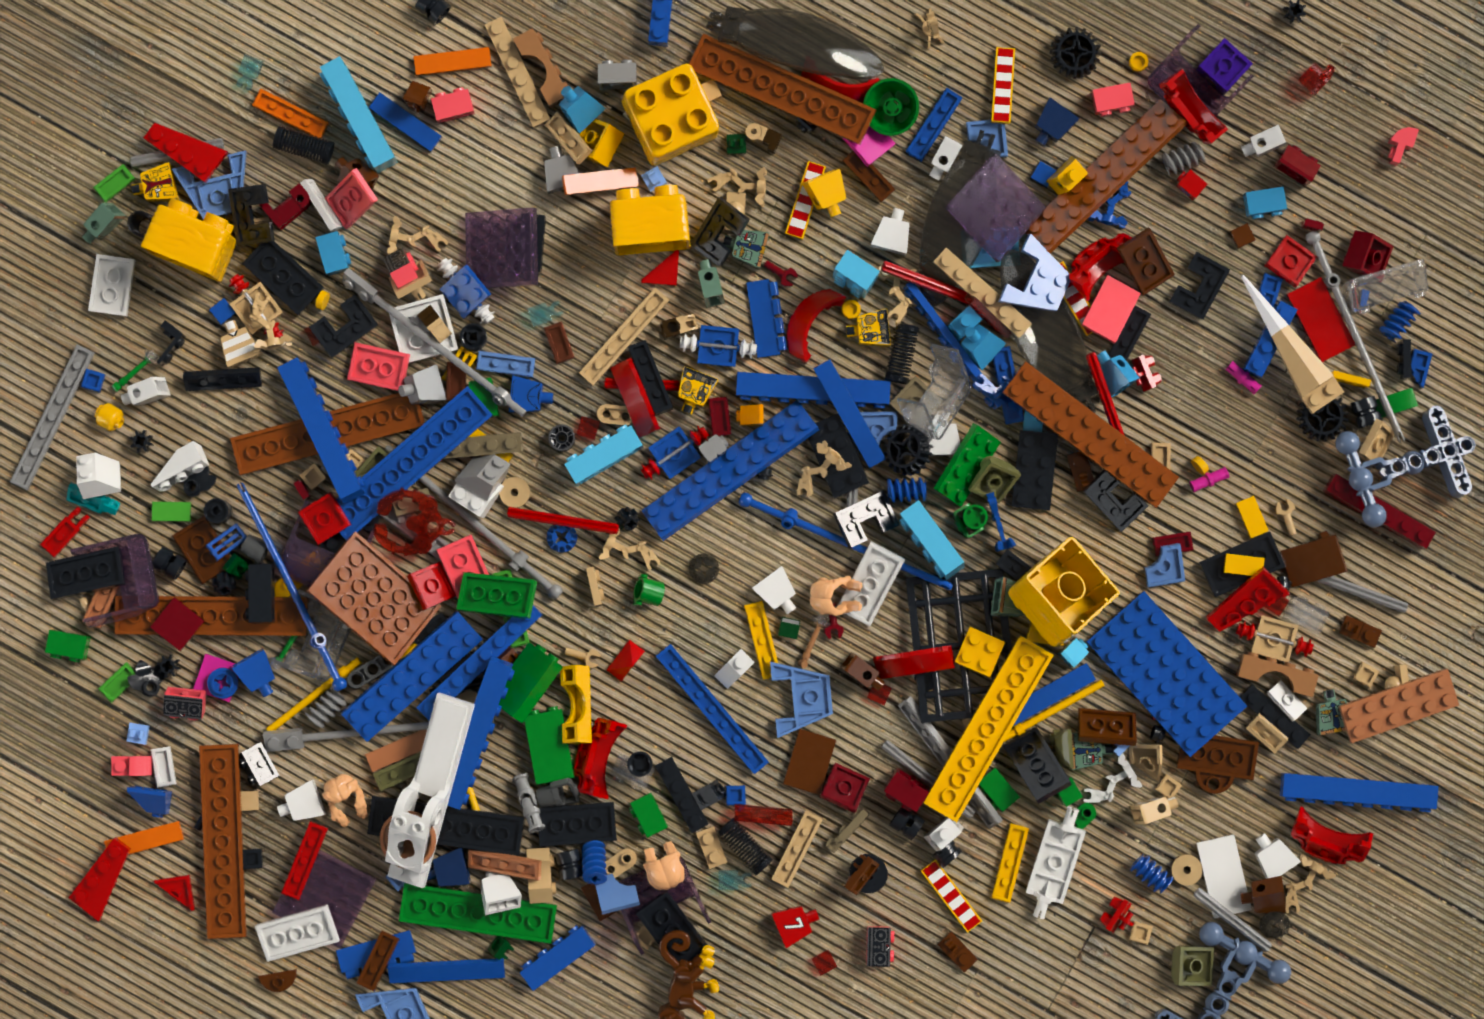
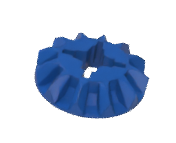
(561, 546)
(214, 686)

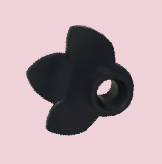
(202, 481)
(146, 675)

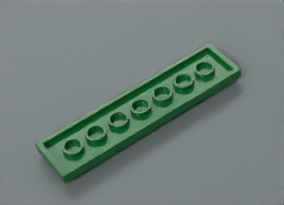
(466, 913)

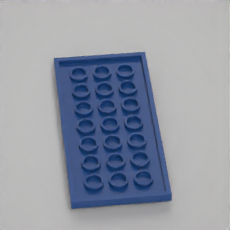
(1166, 674)

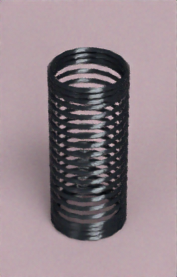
(325, 154)
(134, 221)
(908, 330)
(745, 839)

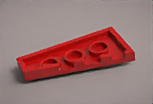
(187, 151)
(1251, 596)
(97, 885)

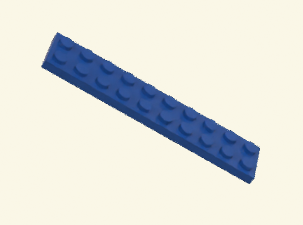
(416, 456)
(730, 470)

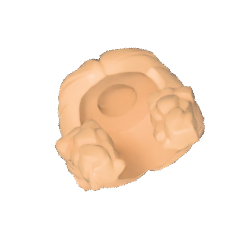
(823, 590)
(338, 790)
(664, 872)

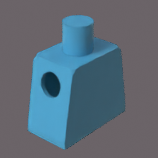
(579, 107)
(964, 320)
(981, 345)
(1117, 373)

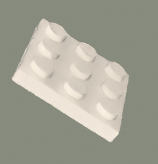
(411, 343)

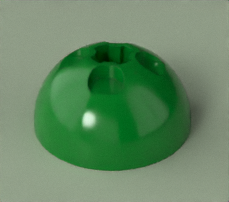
(882, 98)

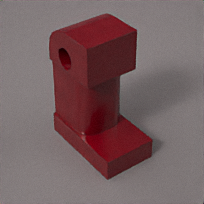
(289, 208)

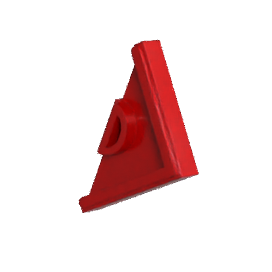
(665, 272)
(179, 888)

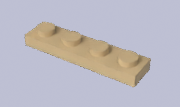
(796, 848)

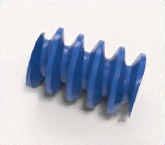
(1399, 320)
(906, 489)
(594, 862)
(1150, 873)

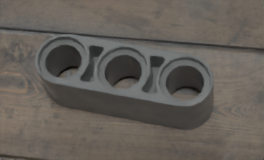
(364, 672)

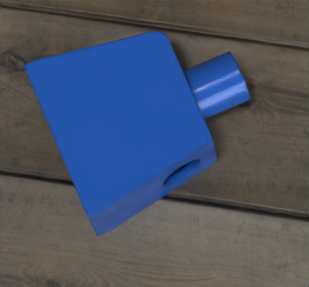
(255, 672)

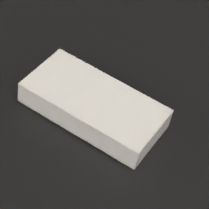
(163, 766)

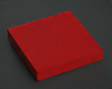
(1291, 261)
(324, 518)
(431, 585)

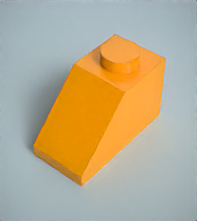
(750, 415)

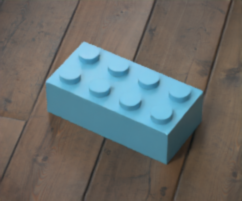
(855, 274)
(604, 455)
(932, 540)

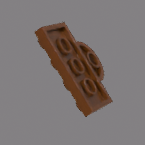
(1221, 759)

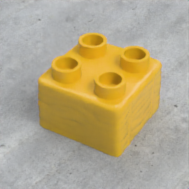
(670, 114)
(650, 222)
(189, 242)
(1063, 592)

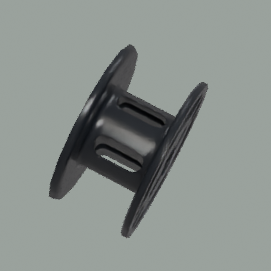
(878, 878)

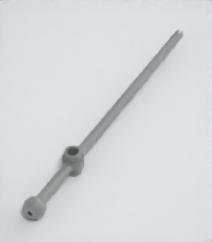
(1313, 239)
(518, 560)

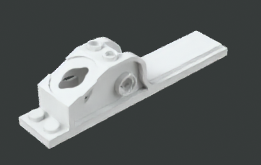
(433, 778)

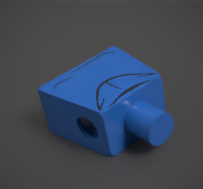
(529, 394)

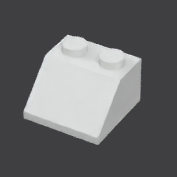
(97, 475)
(472, 501)

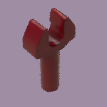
(782, 273)
(833, 625)

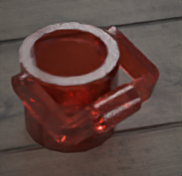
(1316, 77)

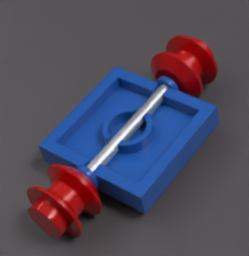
(674, 452)

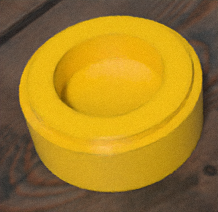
(1138, 61)
(322, 300)
(851, 309)
(1200, 465)

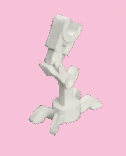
(1098, 795)

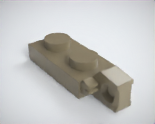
(847, 830)

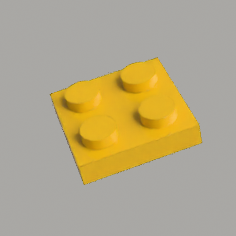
(979, 652)

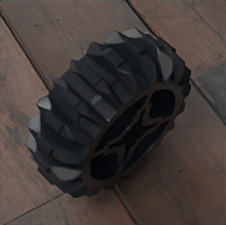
(1084, 52)
(1319, 424)
(899, 456)

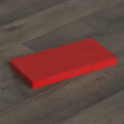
(1321, 319)

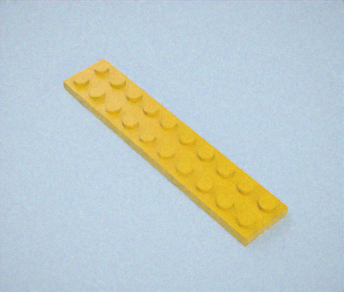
(988, 728)

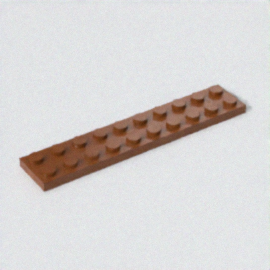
(782, 89)
(1107, 175)
(355, 423)
(1090, 434)
(221, 617)
(222, 841)

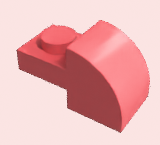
(1401, 140)
(131, 765)

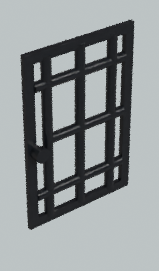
(927, 603)

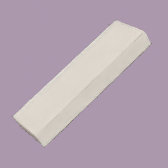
(321, 205)

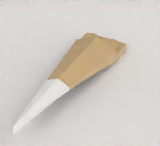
(1310, 376)

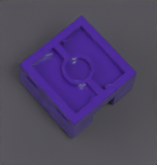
(1224, 66)

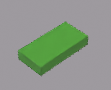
(114, 183)
(171, 511)
(117, 683)

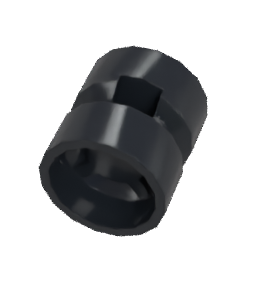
(435, 9)
(1366, 410)
(218, 511)
(169, 563)
(640, 763)
(901, 818)
(569, 864)

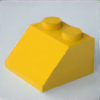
(602, 140)

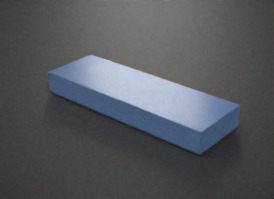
(505, 364)

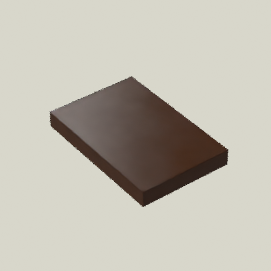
(1145, 261)
(192, 544)
(1314, 560)
(1107, 727)
(809, 761)

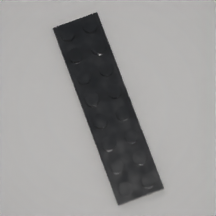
(461, 827)

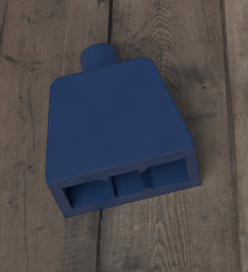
(1054, 122)
(450, 869)

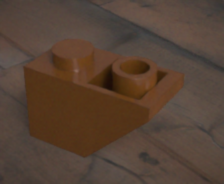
(417, 96)

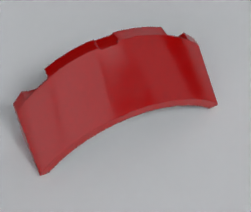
(853, 91)
(1188, 105)
(1095, 262)
(803, 318)
(635, 398)
(914, 662)
(593, 757)
(1328, 843)

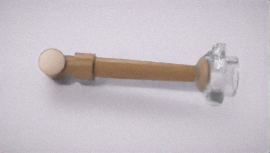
(820, 621)

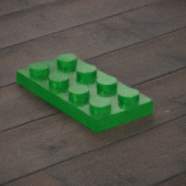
(966, 464)
(496, 595)

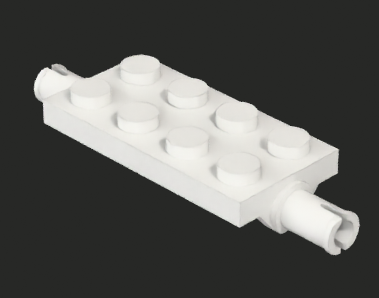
(1055, 862)

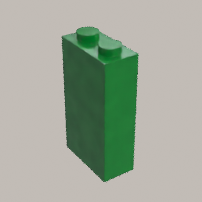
(530, 680)
(549, 755)

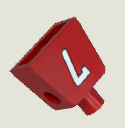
(794, 923)

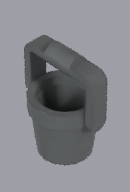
(257, 549)
(554, 793)

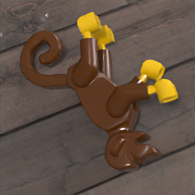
(684, 978)

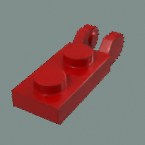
(64, 533)

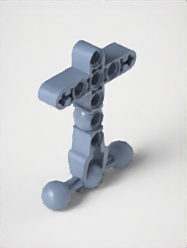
(1362, 479)
(1245, 954)

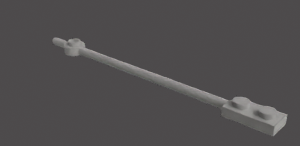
(369, 293)
(294, 738)

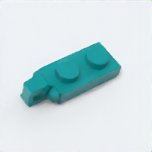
(97, 504)

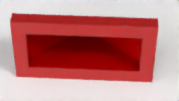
(625, 660)

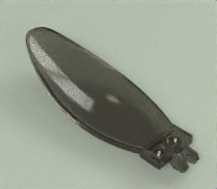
(797, 41)
(941, 227)
(1053, 340)

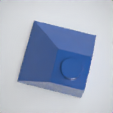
(152, 800)

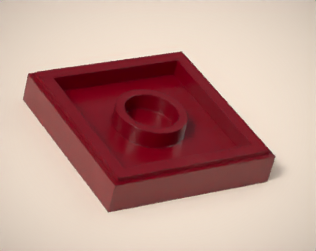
(177, 624)
(844, 787)

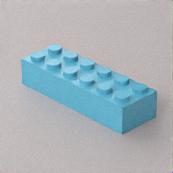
(357, 112)

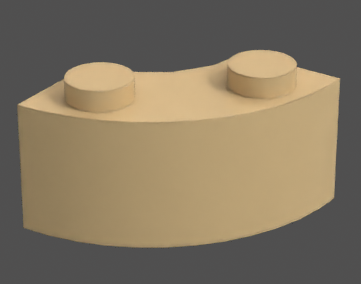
(542, 890)

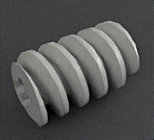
(1183, 157)
(326, 708)

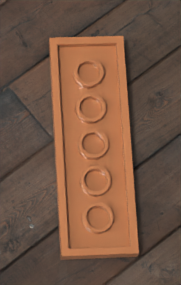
(1398, 705)

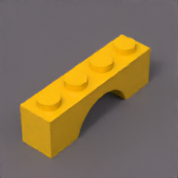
(576, 682)

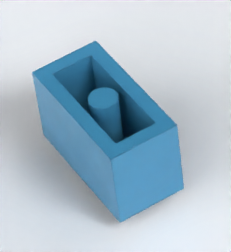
(1264, 202)
(333, 253)

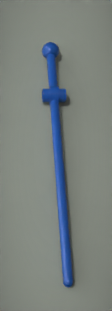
(789, 519)
(338, 682)

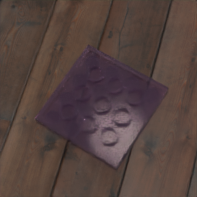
(996, 207)
(503, 247)
(332, 884)

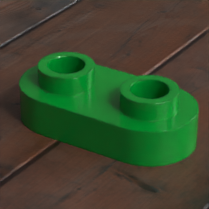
(1081, 820)

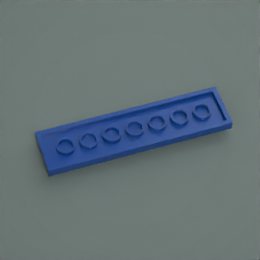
(411, 676)

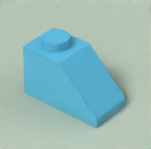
(1074, 652)

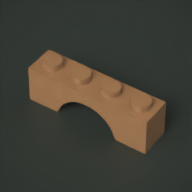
(530, 47)
(1300, 681)

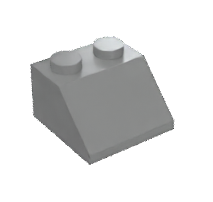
(617, 75)
(483, 475)

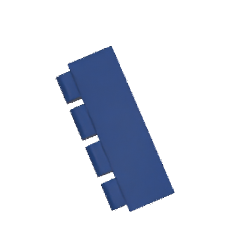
(763, 314)
(356, 956)

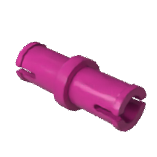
(1243, 377)
(1209, 479)

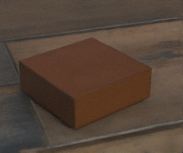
(1242, 235)

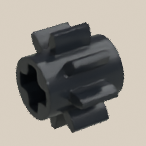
(1299, 9)
(136, 440)
(627, 519)
(224, 583)
(172, 662)

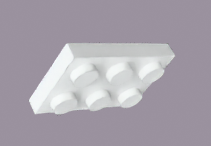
(111, 285)

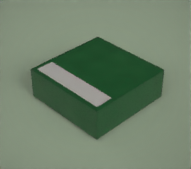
(789, 628)

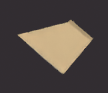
(1147, 758)

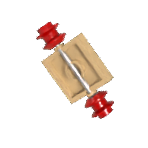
(244, 304)
(1274, 638)

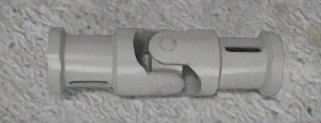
(530, 810)

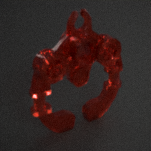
(425, 536)

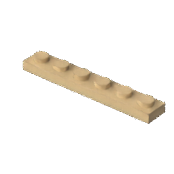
(517, 72)
(974, 285)
(624, 336)

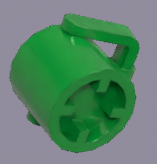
(973, 517)
(648, 591)

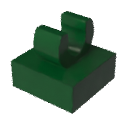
(736, 144)
(236, 566)
(499, 947)

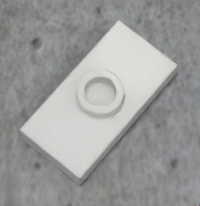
(1286, 701)

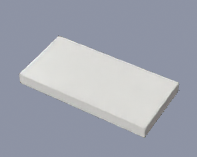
(876, 573)
(1223, 872)
(297, 933)

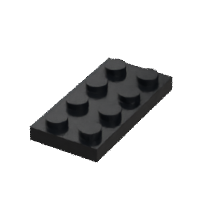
(283, 276)
(836, 435)
(1036, 465)
(1260, 546)
(85, 573)
(1037, 765)
(577, 824)
(665, 915)

